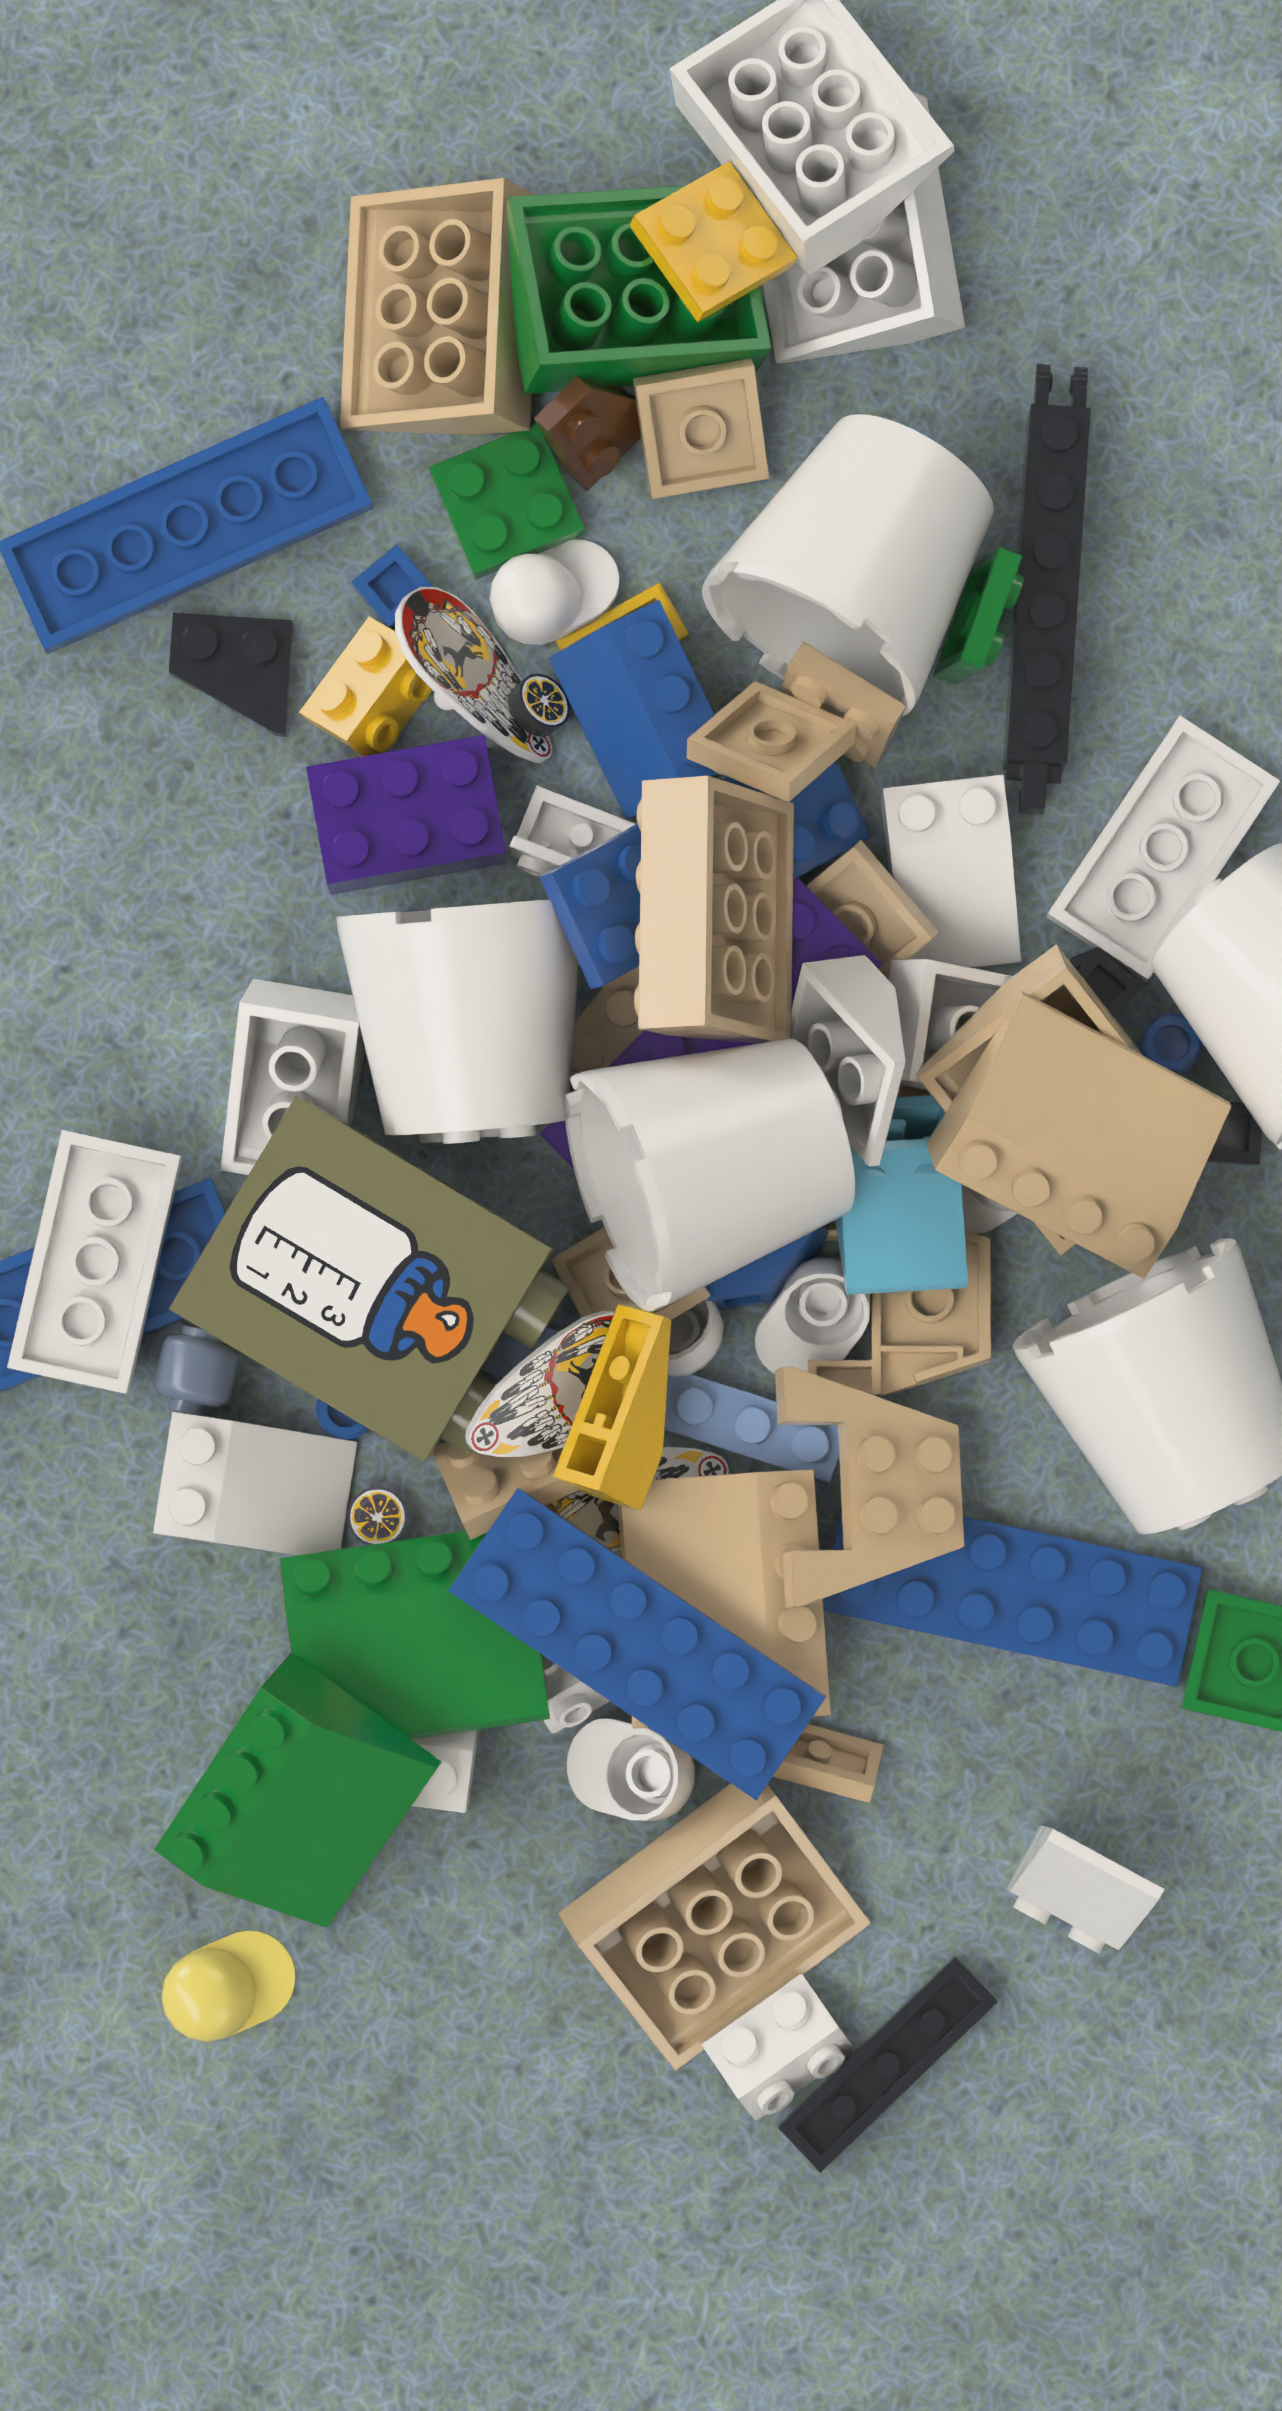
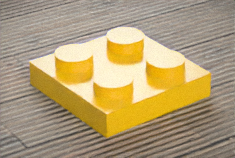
(713, 241)

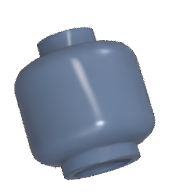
(195, 1371)

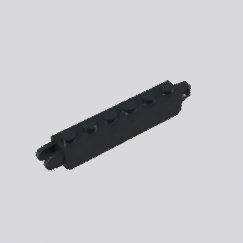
(1049, 595)

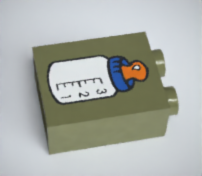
(369, 1281)

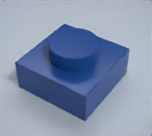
(387, 583)

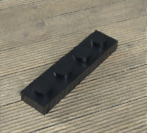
(887, 2064)

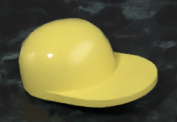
(228, 1986)

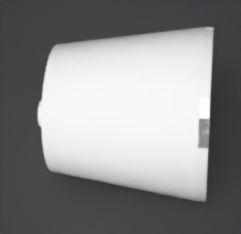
(857, 556)
(1228, 981)
(465, 1017)
(707, 1162)
(1167, 1387)

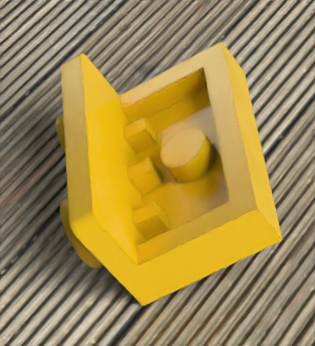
(367, 692)

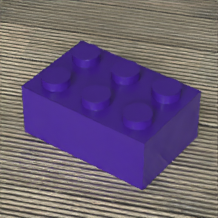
(406, 814)

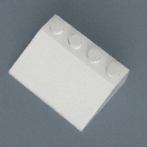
(810, 123)
(877, 294)

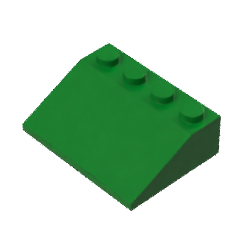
(599, 303)
(405, 1644)
(298, 1798)

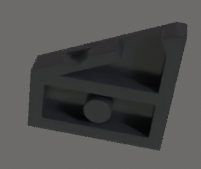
(236, 663)

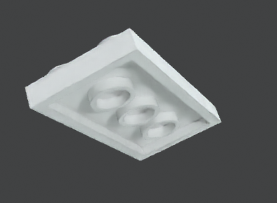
(1162, 846)
(95, 1262)

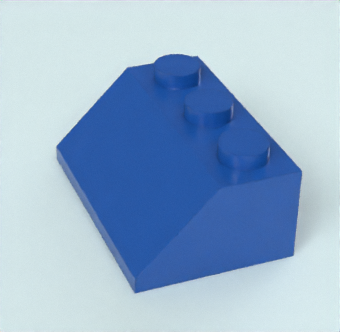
(635, 701)

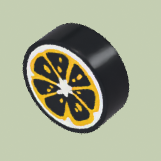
(539, 705)

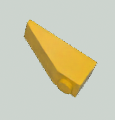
(622, 1413)

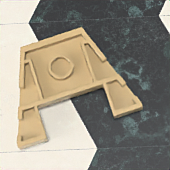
(922, 1332)
(895, 1486)

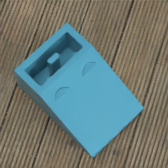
(904, 1213)

